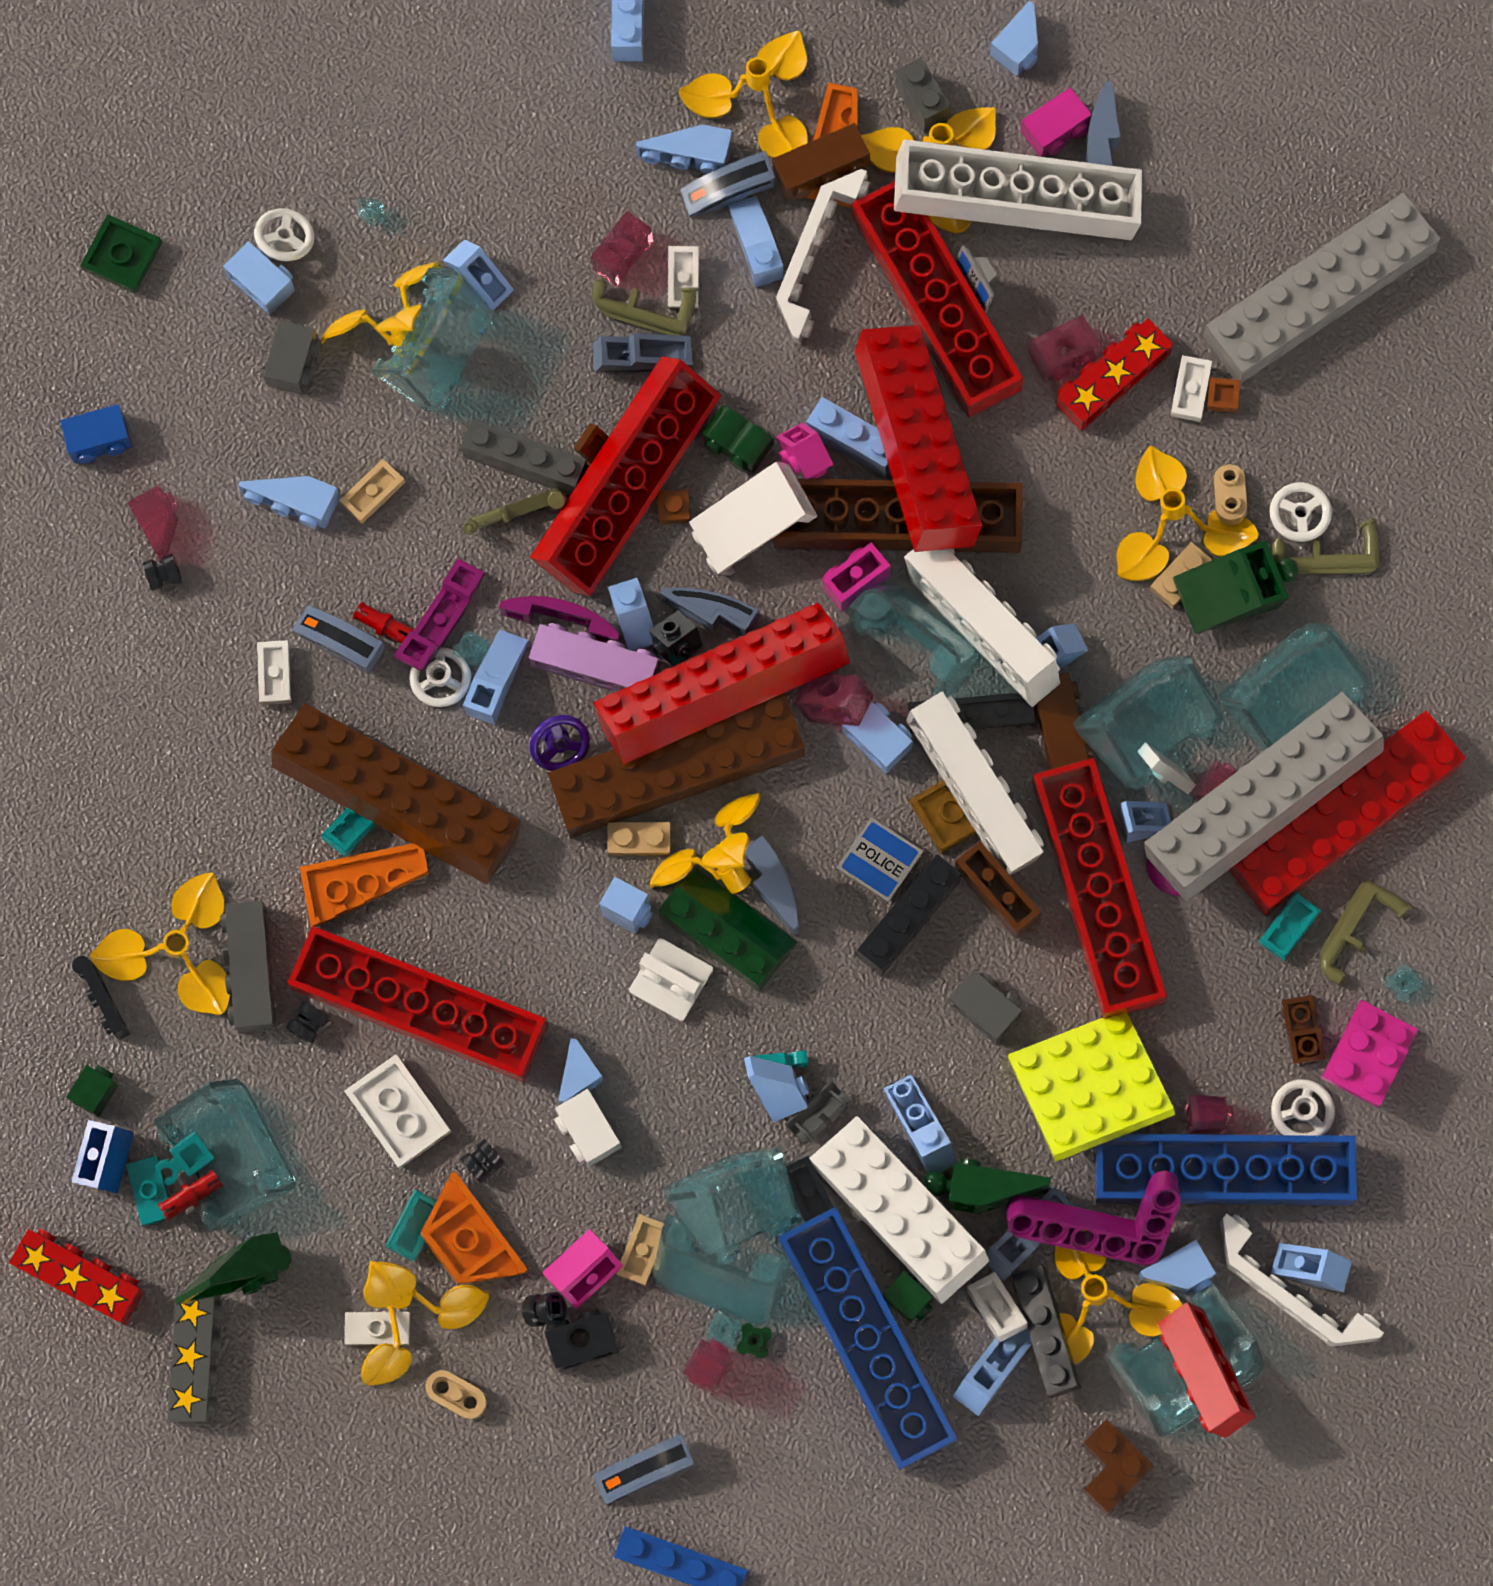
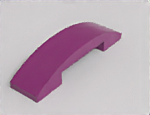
(524, 607)
(441, 617)

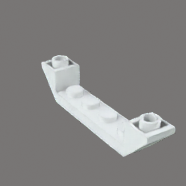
(844, 189)
(1359, 1329)

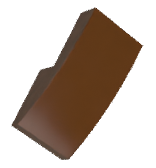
(1302, 1029)

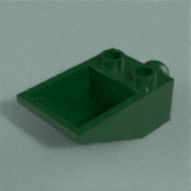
(1234, 587)
(983, 1188)
(241, 1269)

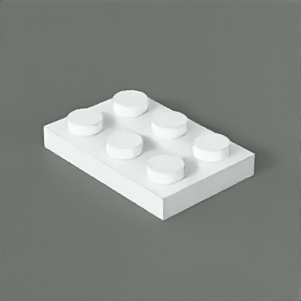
(397, 1111)

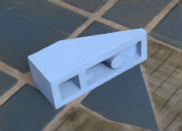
(756, 241)
(991, 1371)

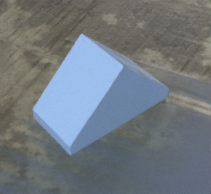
(1142, 819)
(578, 1073)

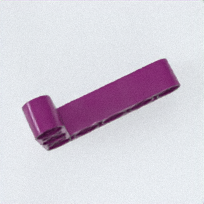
(1101, 1226)

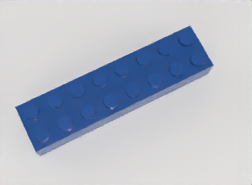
(1230, 1168)
(867, 1338)

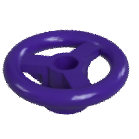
(552, 731)

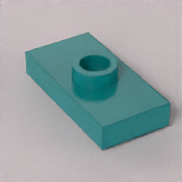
(347, 831)
(1289, 926)
(148, 1190)
(406, 1235)

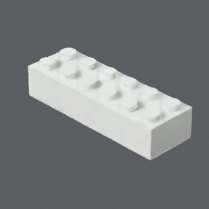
(985, 622)
(974, 784)
(899, 1210)

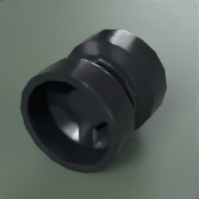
(165, 570)
(304, 1029)
(482, 1161)
(544, 1309)

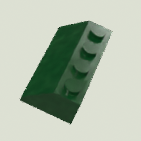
(726, 929)

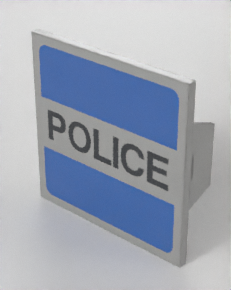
(978, 274)
(879, 859)

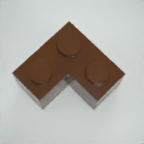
(1122, 1466)

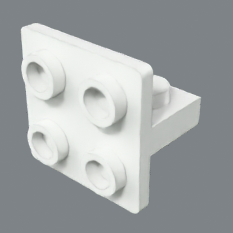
(670, 979)

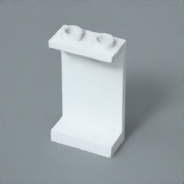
(751, 517)

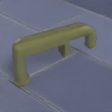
(643, 317)
(552, 498)
(1336, 564)
(1348, 922)

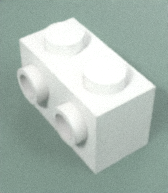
(587, 1128)

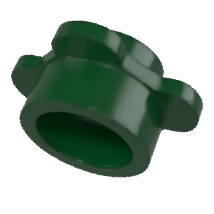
(758, 1349)

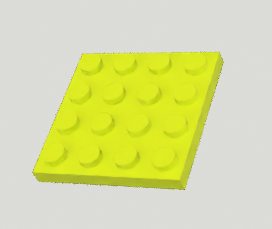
(1090, 1085)

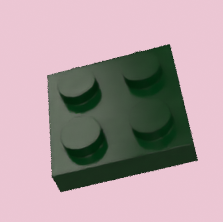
(121, 253)

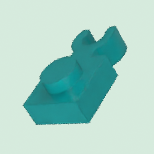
(795, 1059)
(188, 1155)

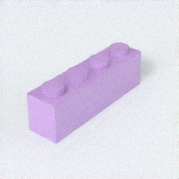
(590, 660)

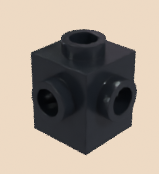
(675, 638)

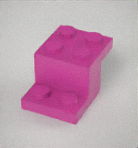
(1369, 1053)

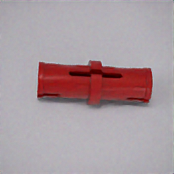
(382, 623)
(190, 1195)

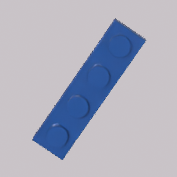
(676, 1561)

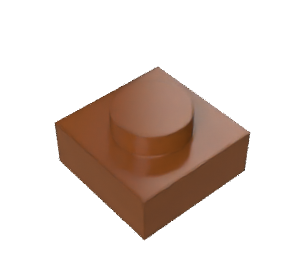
(1223, 395)
(673, 506)

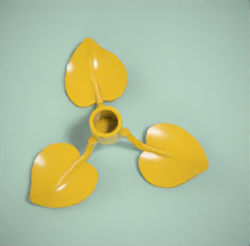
(782, 57)
(968, 128)
(397, 325)
(1164, 479)
(726, 856)
(201, 989)
(393, 1288)
(1149, 1304)

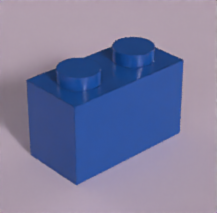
(96, 434)
(102, 1156)

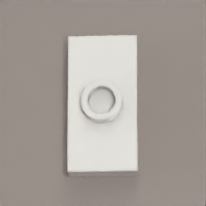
(682, 272)
(1191, 388)
(274, 672)
(1166, 769)
(997, 1307)
(375, 1328)

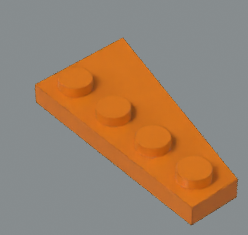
(837, 112)
(353, 881)

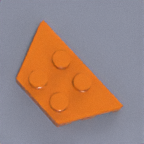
(467, 1238)

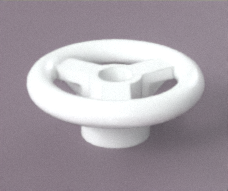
(281, 248)
(1293, 520)
(441, 666)
(1306, 1099)

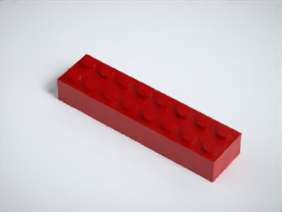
(938, 301)
(918, 438)
(625, 476)
(721, 682)
(1406, 770)
(1098, 889)
(418, 1004)

